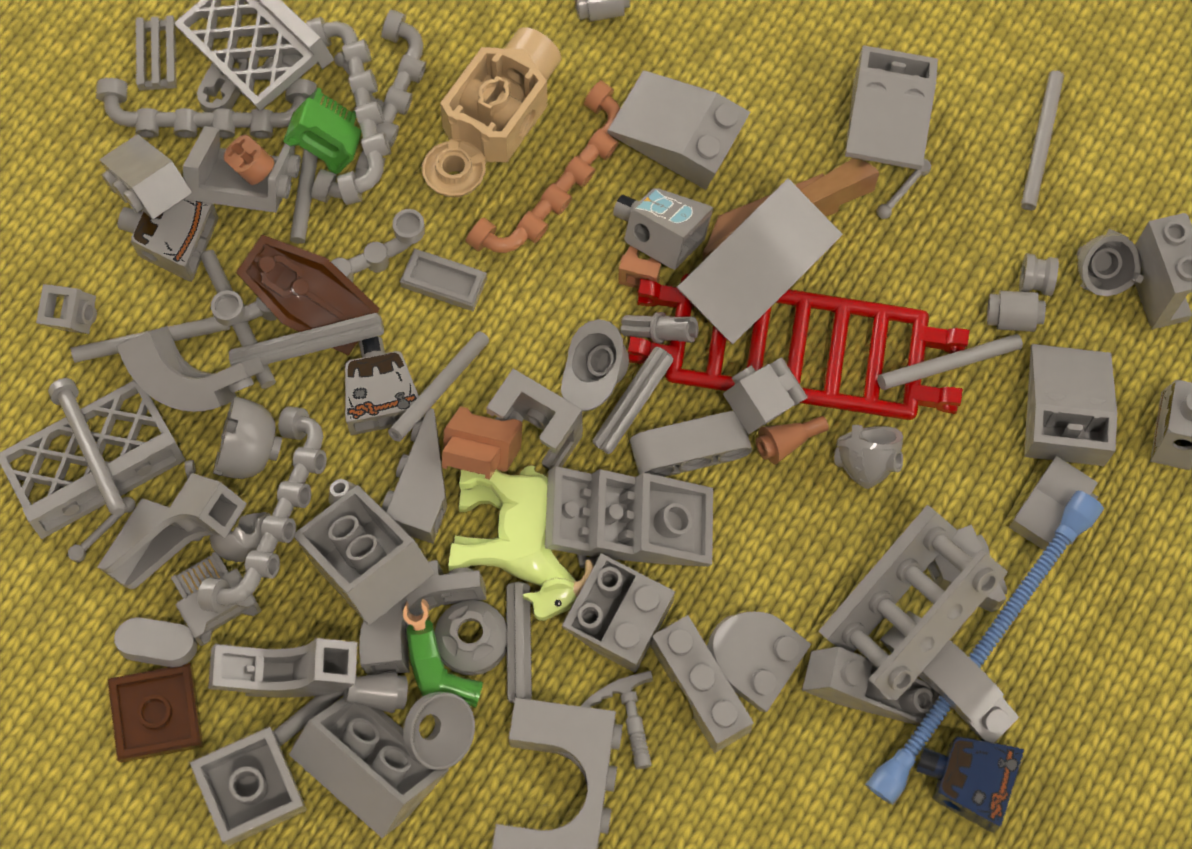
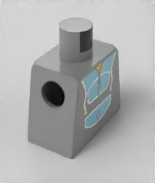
(664, 225)

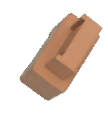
(480, 443)

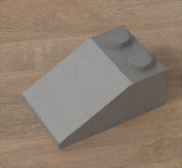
(679, 125)

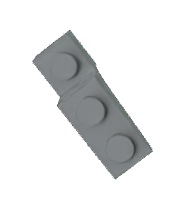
(159, 531)

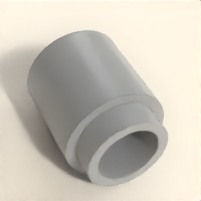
(600, 9)
(1015, 311)

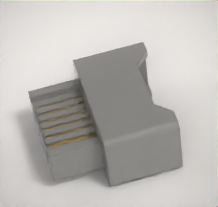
(203, 622)

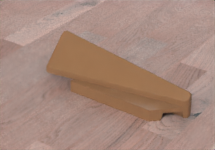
(825, 191)

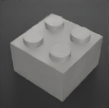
(248, 786)

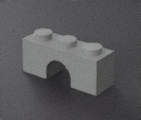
(708, 691)

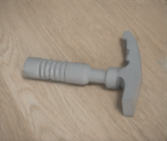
(634, 722)

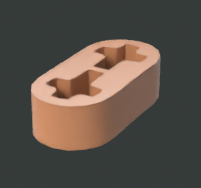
(249, 159)

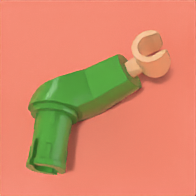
(427, 662)

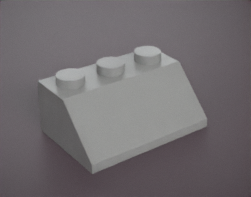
(365, 764)

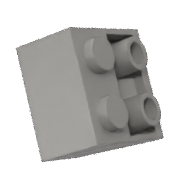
(618, 612)

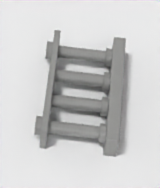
(888, 582)

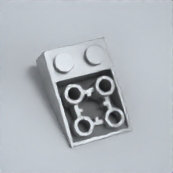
(891, 107)
(1071, 405)

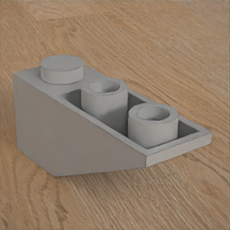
(420, 494)
(844, 680)

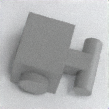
(763, 394)

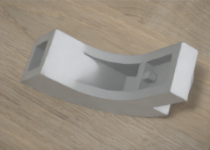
(169, 379)
(385, 640)
(303, 671)
(963, 687)

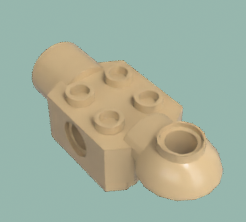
(491, 111)

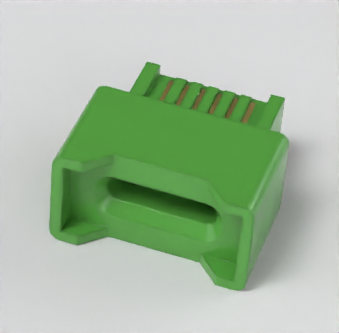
(325, 130)

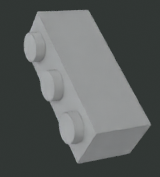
(144, 177)

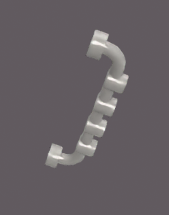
(395, 102)
(367, 112)
(185, 120)
(408, 229)
(293, 423)

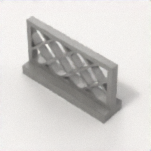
(279, 21)
(83, 495)

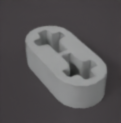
(216, 81)

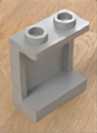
(219, 183)
(1166, 269)

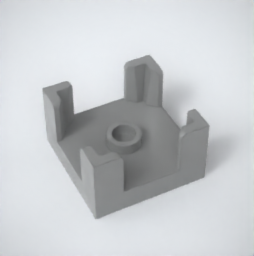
(558, 418)

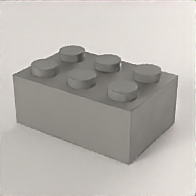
(364, 554)

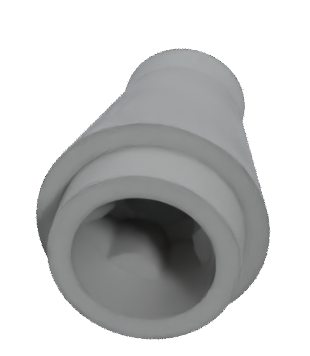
(379, 691)

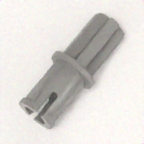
(660, 327)

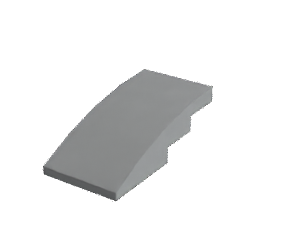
(759, 261)
(629, 517)

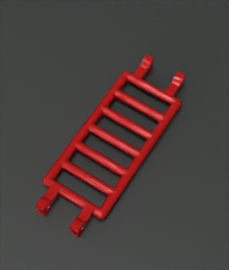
(950, 340)

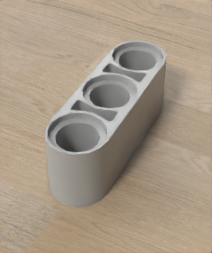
(690, 445)

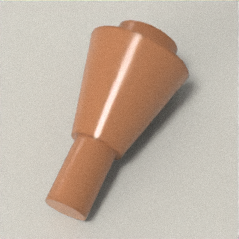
(781, 440)

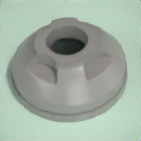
(478, 656)
(451, 735)

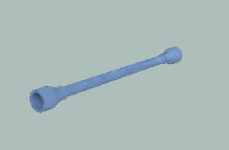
(1078, 516)

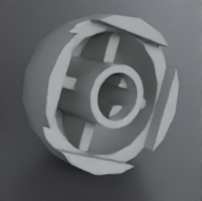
(246, 440)

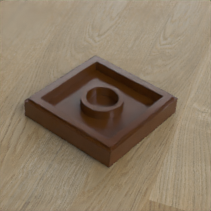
(155, 713)

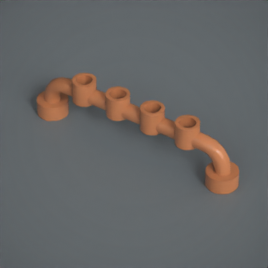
(556, 195)

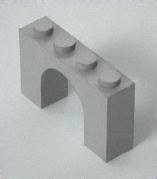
(585, 739)

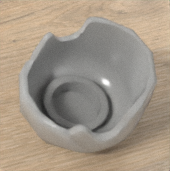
(241, 539)

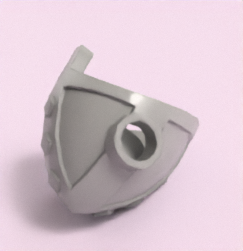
(1109, 264)
(870, 453)

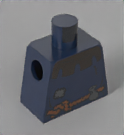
(973, 779)

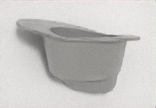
(594, 364)

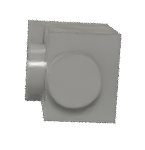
(77, 309)

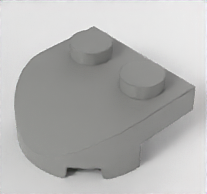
(757, 655)

